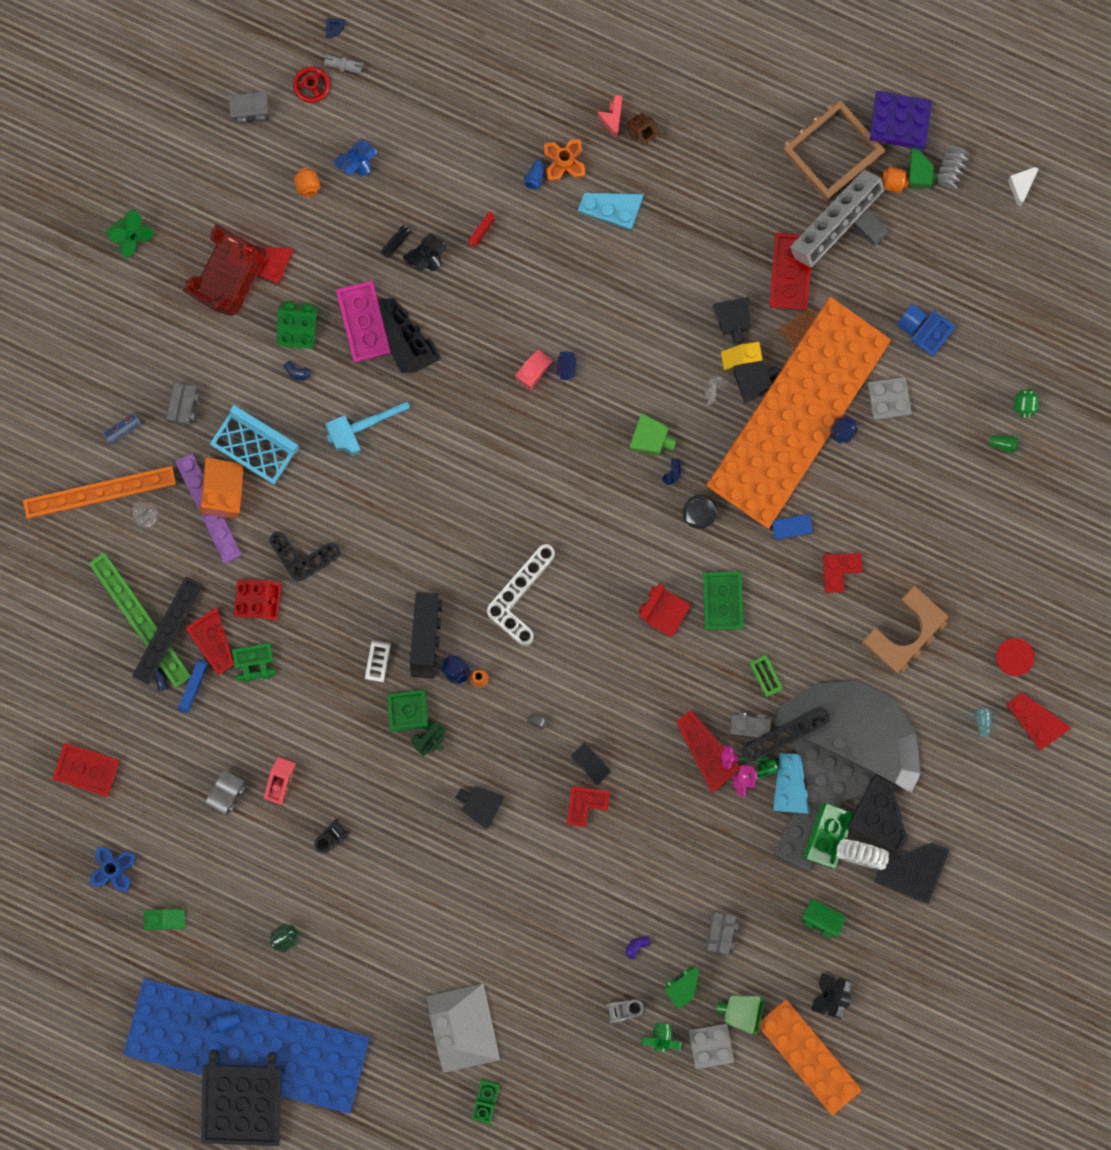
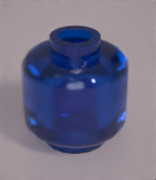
(844, 429)
(455, 669)

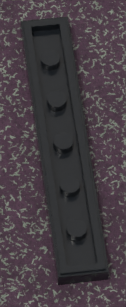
(167, 630)

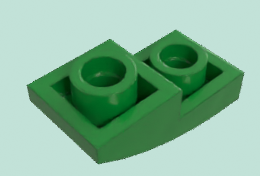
(485, 1101)

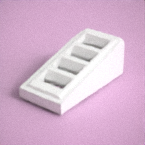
(376, 643)

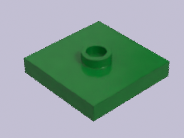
(407, 710)

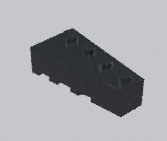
(424, 635)

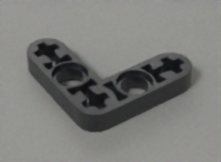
(297, 562)

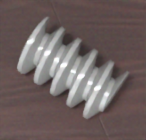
(951, 166)

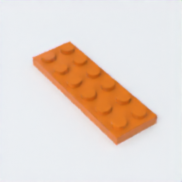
(809, 1057)

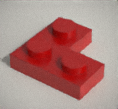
(835, 566)
(581, 800)

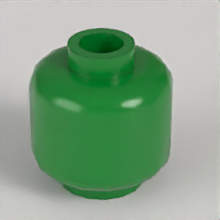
(1026, 403)

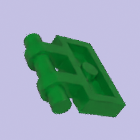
(253, 656)

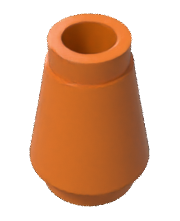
(479, 683)

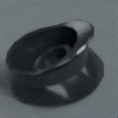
(699, 511)

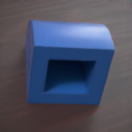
(911, 320)

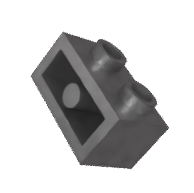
(749, 727)

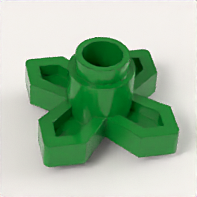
(128, 231)
(661, 1038)

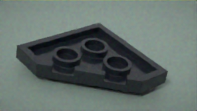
(880, 816)
(914, 872)

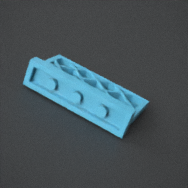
(262, 430)

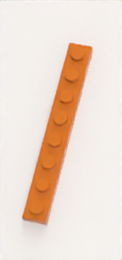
(99, 492)

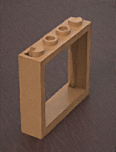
(828, 194)

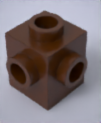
(642, 128)

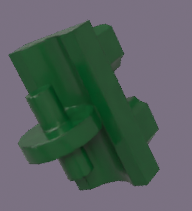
(431, 739)

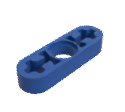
(193, 686)

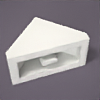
(1021, 183)

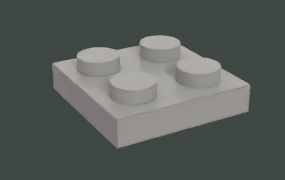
(889, 398)
(711, 1046)

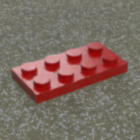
(789, 276)

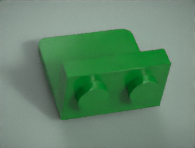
(296, 325)

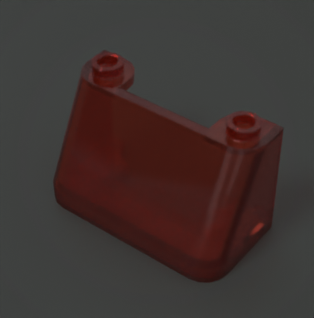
(227, 272)

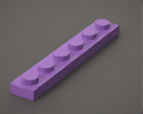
(215, 524)

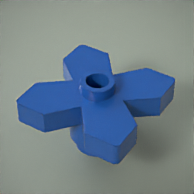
(356, 159)
(107, 860)

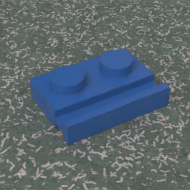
(933, 333)

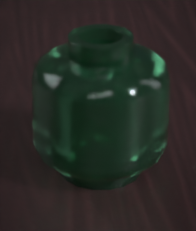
(284, 937)

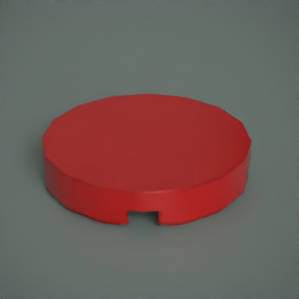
(1015, 657)

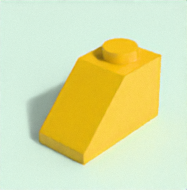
(741, 355)

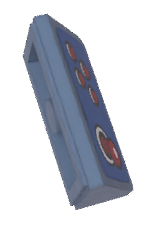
(122, 429)

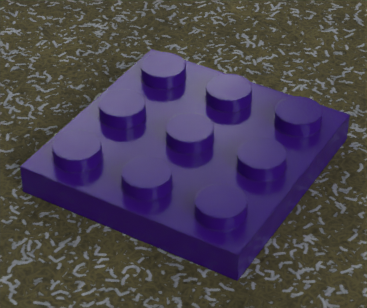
(900, 120)

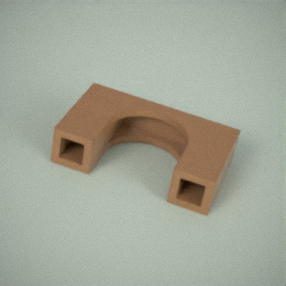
(896, 656)

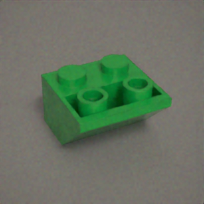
(822, 918)
(683, 989)

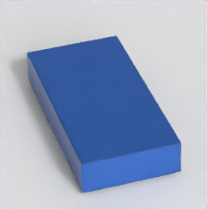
(792, 527)

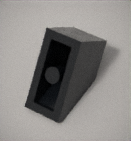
(590, 763)

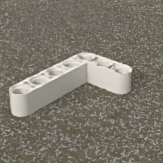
(518, 592)

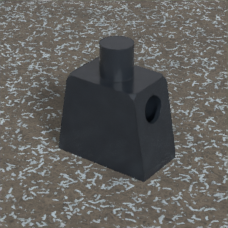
(733, 318)
(754, 379)
(480, 805)

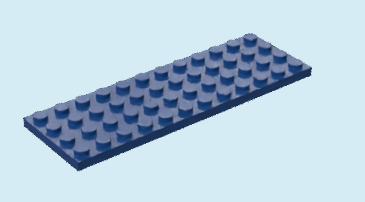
(316, 1060)

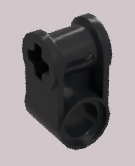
(331, 836)

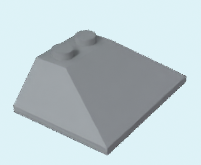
(463, 1028)

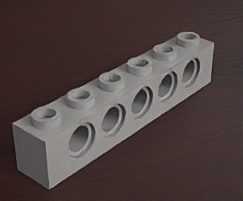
(837, 218)

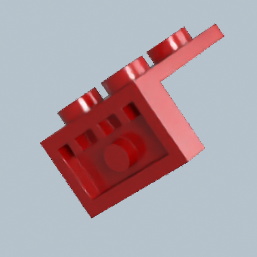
(257, 599)

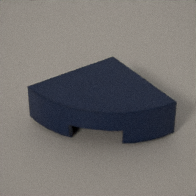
(334, 27)

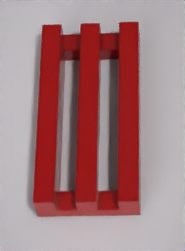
(481, 230)

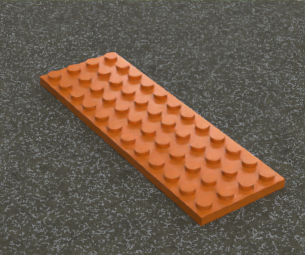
(798, 412)

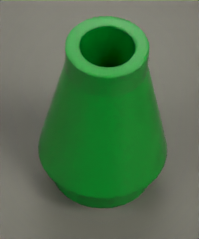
(1005, 443)

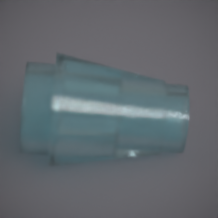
(984, 721)

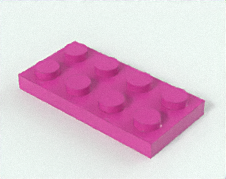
(363, 321)

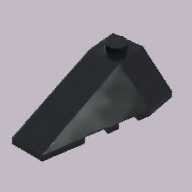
(407, 344)

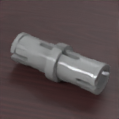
(343, 64)

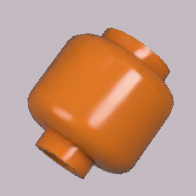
(894, 179)
(306, 182)

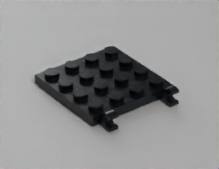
(241, 1103)

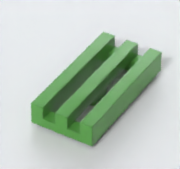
(773, 690)

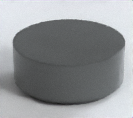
(537, 721)

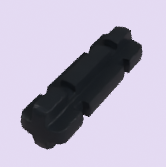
(395, 241)

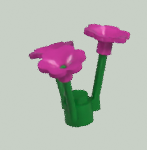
(747, 775)

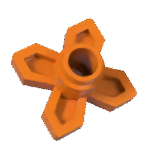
(558, 167)

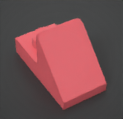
(612, 120)

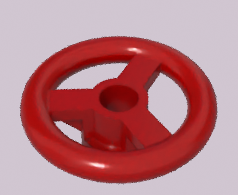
(311, 78)

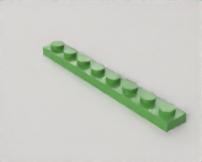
(137, 616)

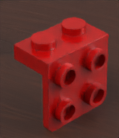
(663, 610)

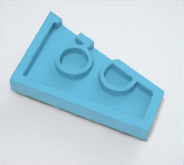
(612, 208)
(790, 787)

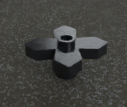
(426, 254)
(834, 996)

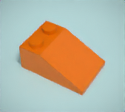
(221, 488)

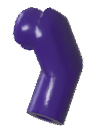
(634, 945)

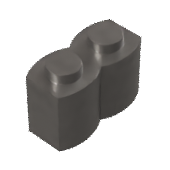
(225, 792)

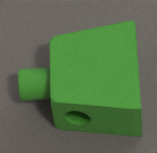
(651, 437)

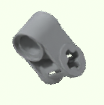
(623, 1010)

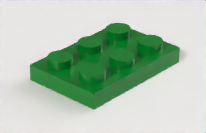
(723, 600)
(826, 834)

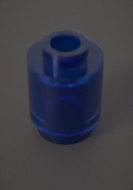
(566, 365)

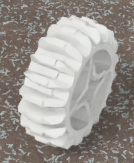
(862, 854)

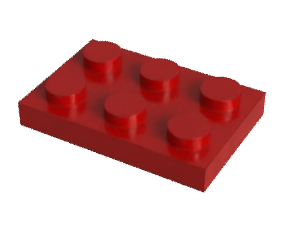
(86, 769)

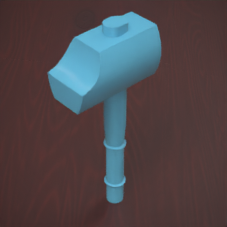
(342, 433)

